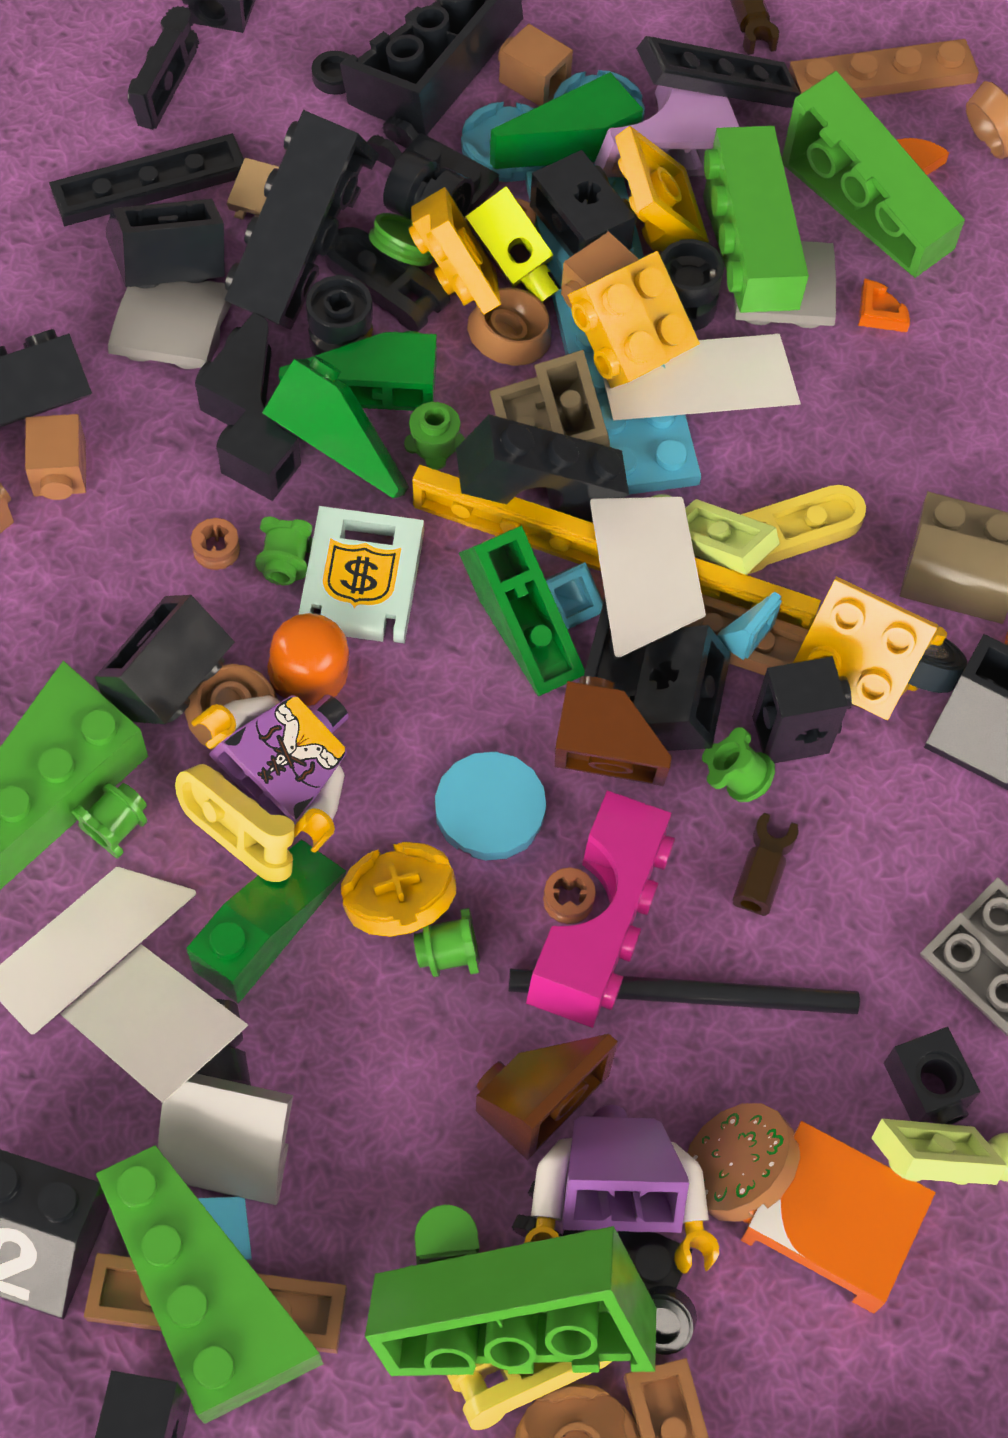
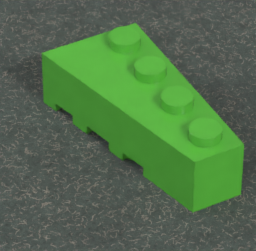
(868, 176)
(754, 219)
(58, 760)
(209, 1302)
(515, 1308)

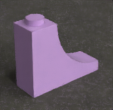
(680, 128)

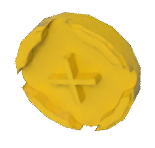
(398, 889)

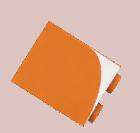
(844, 1217)

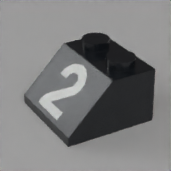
(45, 1232)

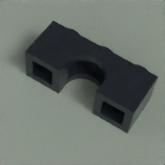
(510, 457)

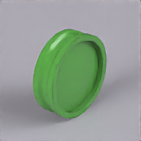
(394, 239)

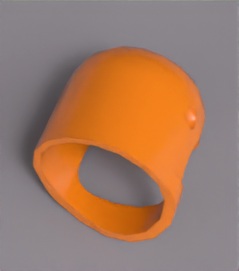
(308, 658)

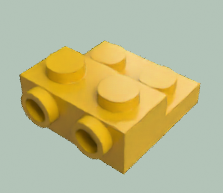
(659, 192)
(459, 255)
(633, 320)

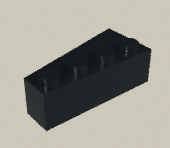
(428, 59)
(298, 218)

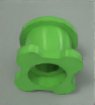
(434, 433)
(284, 550)
(739, 767)
(112, 816)
(448, 945)

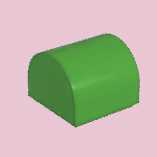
(445, 1234)

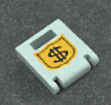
(363, 580)

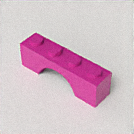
(580, 960)

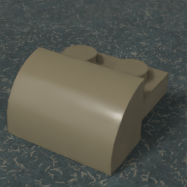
(556, 400)
(959, 558)

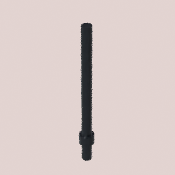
(721, 993)

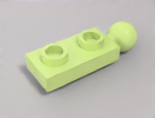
(728, 536)
(942, 1152)

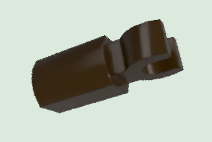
(755, 22)
(763, 868)

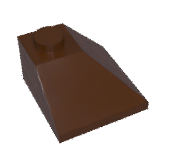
(608, 735)
(542, 1089)

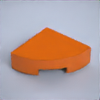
(925, 153)
(881, 309)

